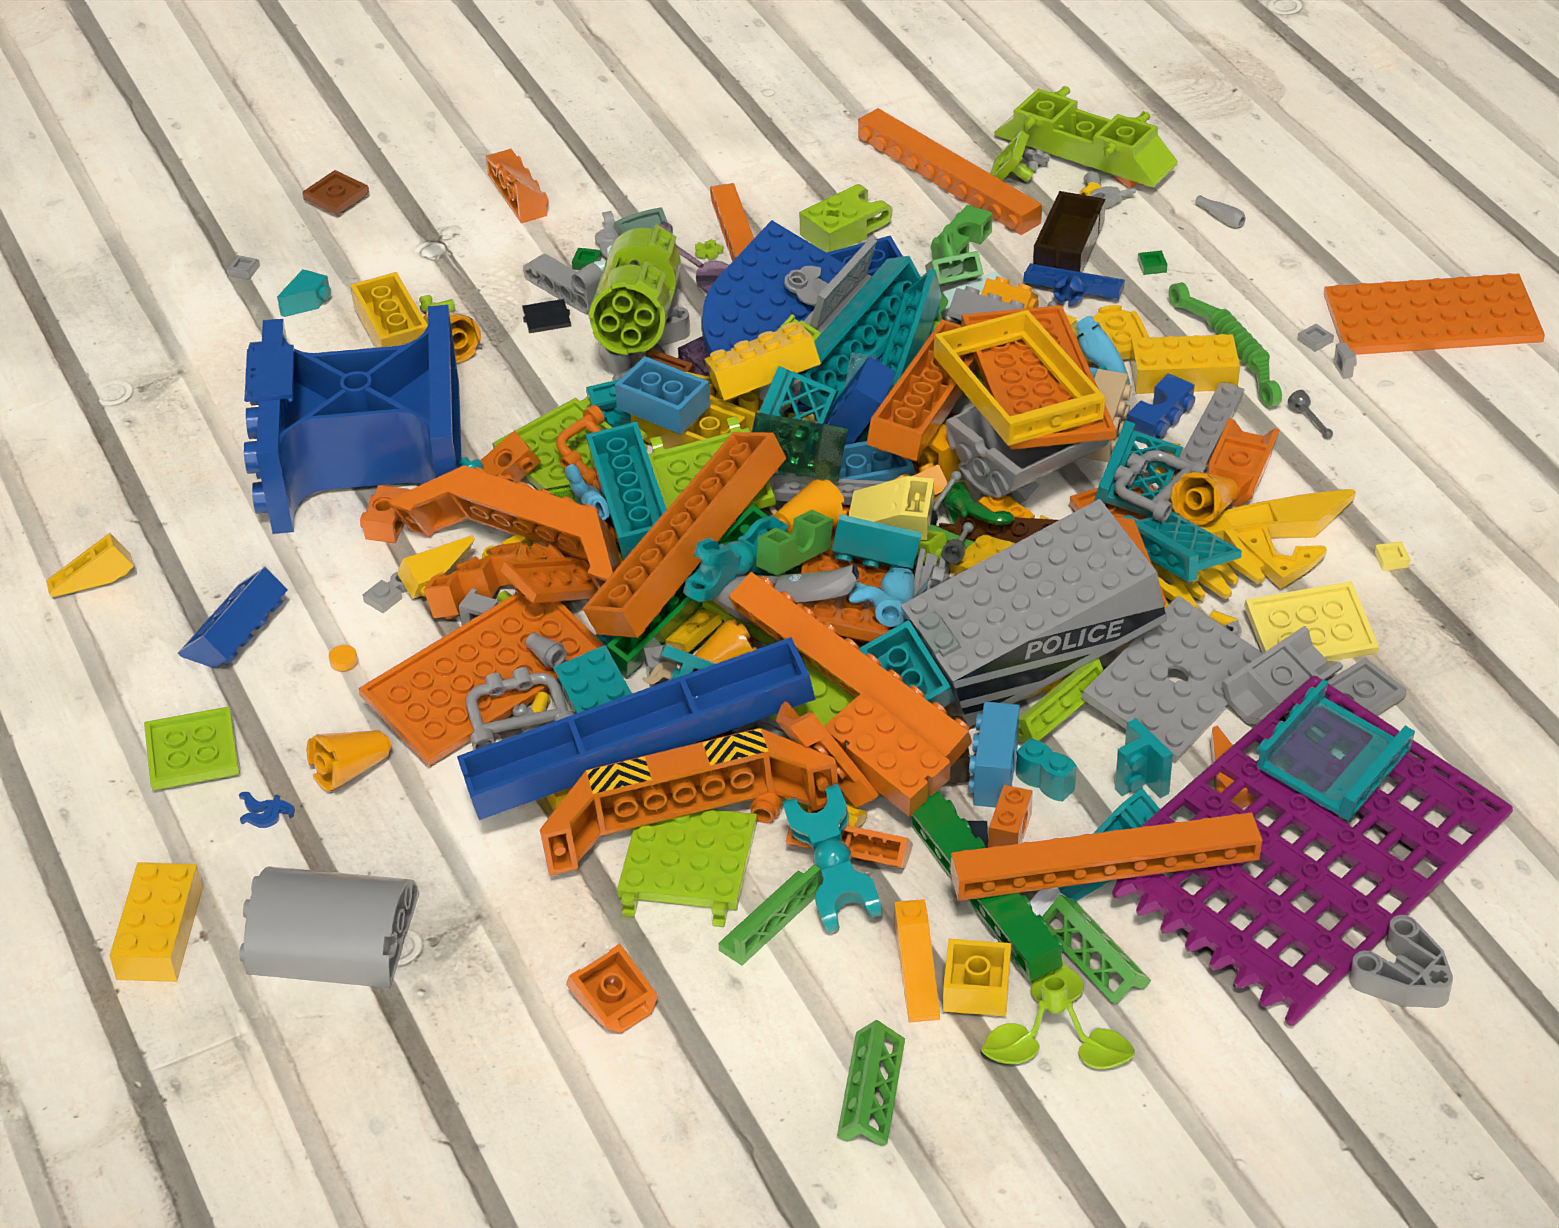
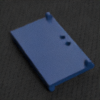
(269, 373)

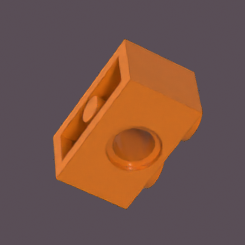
(511, 458)
(380, 519)
(1010, 816)

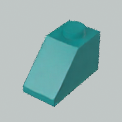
(304, 293)

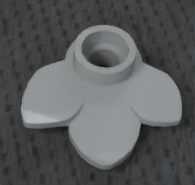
(805, 284)

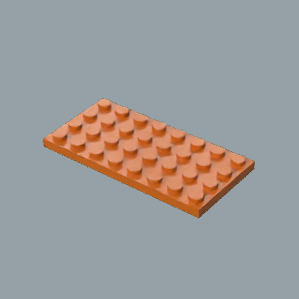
(1433, 314)
(1025, 384)
(428, 691)

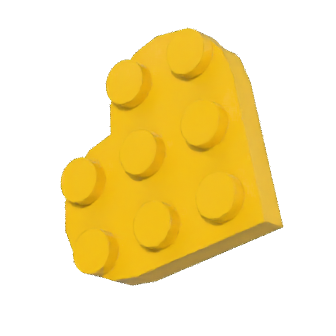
(1120, 327)

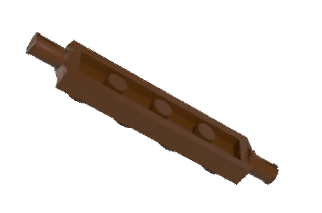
(1013, 532)

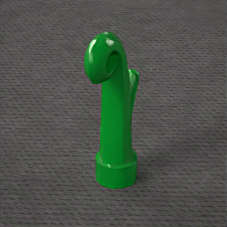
(960, 502)

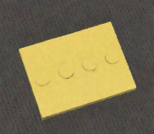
(1329, 612)

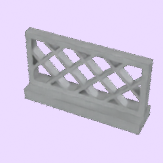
(842, 288)

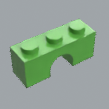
(967, 226)
(782, 551)

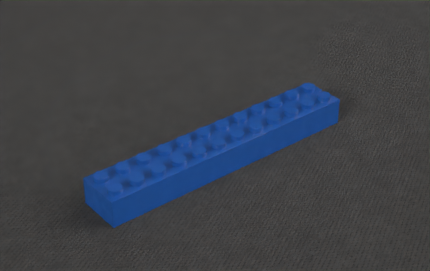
(635, 726)

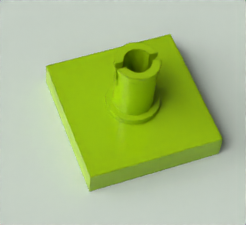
(1010, 160)

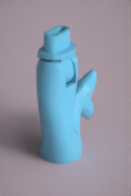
(1098, 346)
(586, 493)
(894, 590)

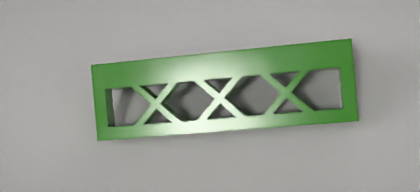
(771, 916)
(1102, 944)
(866, 1076)

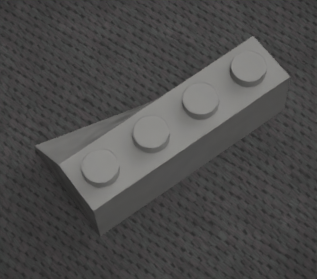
(970, 301)

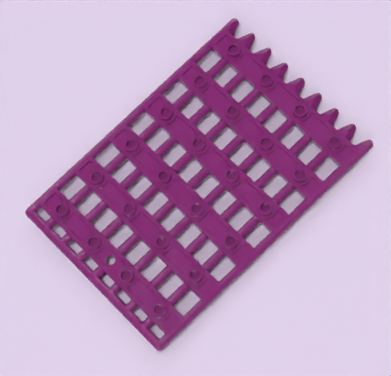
(1334, 893)

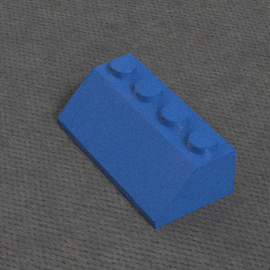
(235, 620)

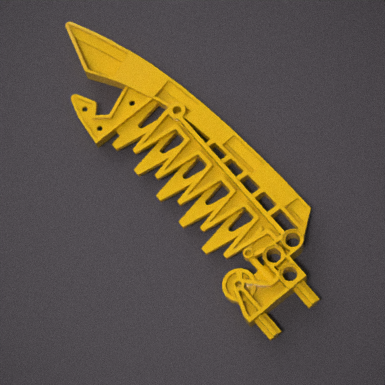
(1258, 522)

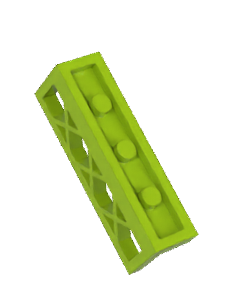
(1058, 703)

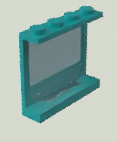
(1331, 753)

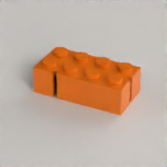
(889, 753)

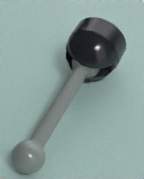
(955, 476)

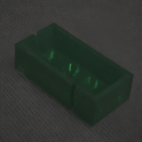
(808, 446)

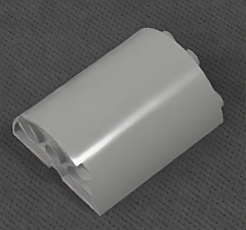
(996, 468)
(326, 926)

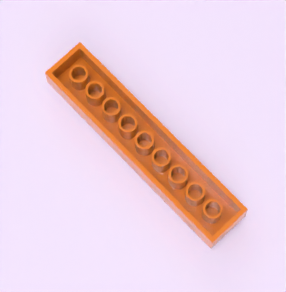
(666, 552)

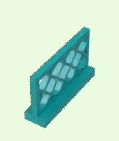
(781, 388)
(1120, 456)
(1181, 544)

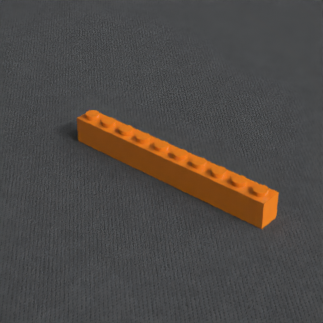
(950, 171)
(848, 666)
(1105, 856)

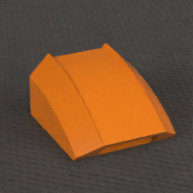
(613, 990)

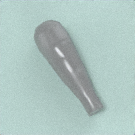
(1227, 214)

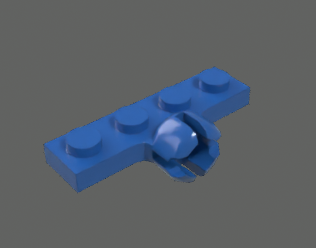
(1071, 284)

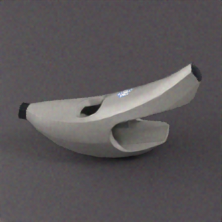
(801, 587)

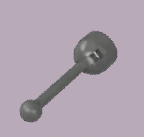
(1300, 402)

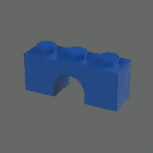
(1170, 402)

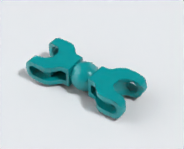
(724, 562)
(840, 881)

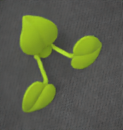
(1055, 992)

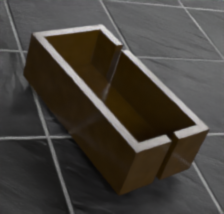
(1070, 231)

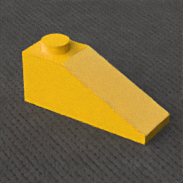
(94, 567)
(420, 568)

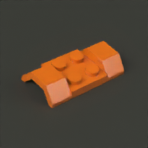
(1242, 458)
(811, 733)

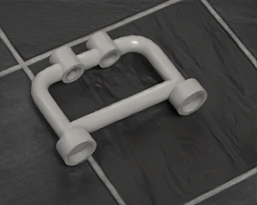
(1137, 464)
(495, 686)

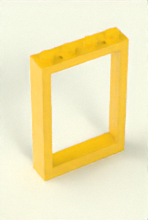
(1084, 408)

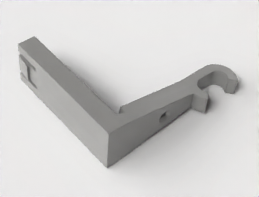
(928, 575)

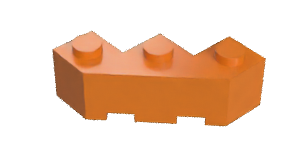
(483, 574)

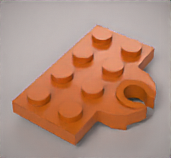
(549, 576)

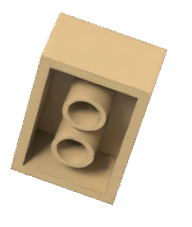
(1116, 390)

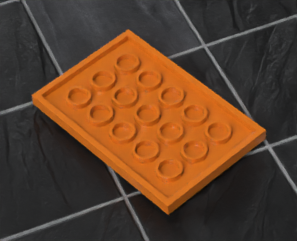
(848, 618)

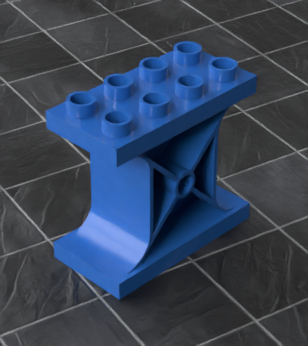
(356, 420)

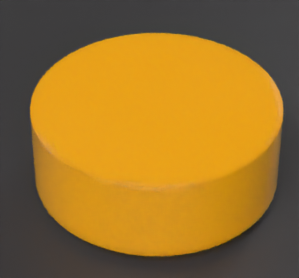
(343, 658)

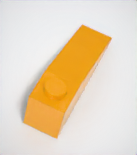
(916, 960)

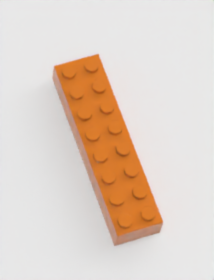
(917, 402)

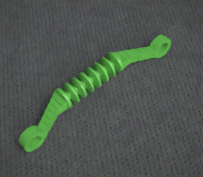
(1247, 347)

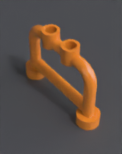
(591, 420)

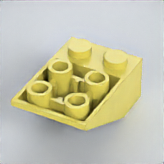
(897, 503)

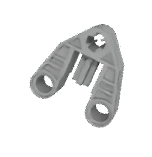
(1418, 975)

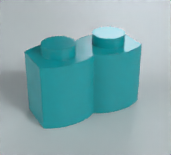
(1046, 770)

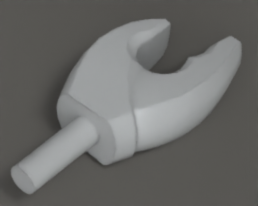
(1112, 195)

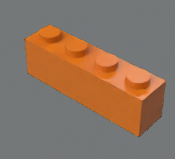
(517, 185)

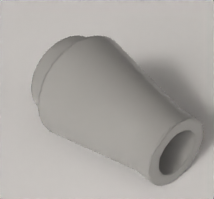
(547, 650)

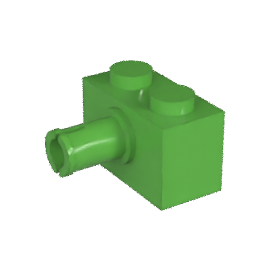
(955, 267)

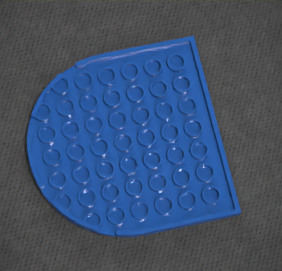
(752, 292)

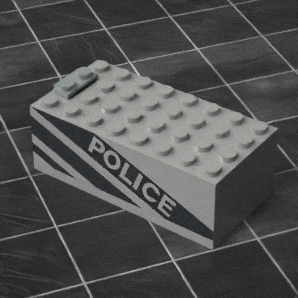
(1038, 610)

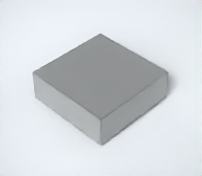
(243, 267)
(1315, 337)

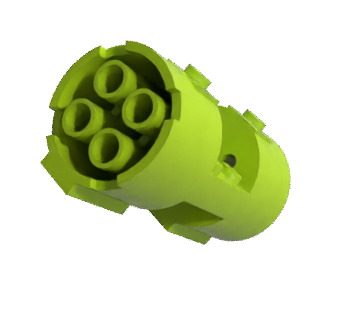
(635, 290)

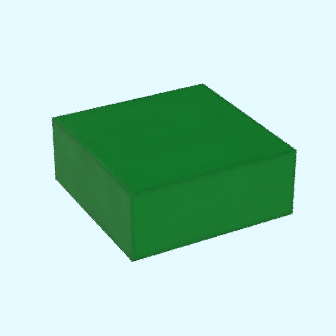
(584, 257)
(1152, 262)

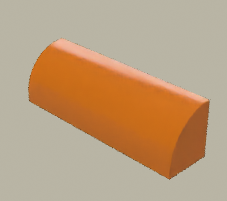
(870, 846)

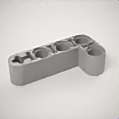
(563, 282)
(675, 329)

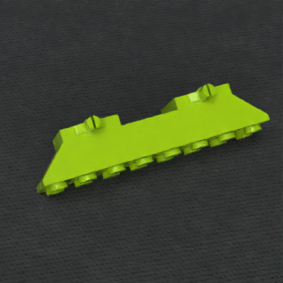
(1114, 145)

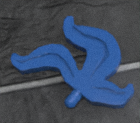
(271, 810)

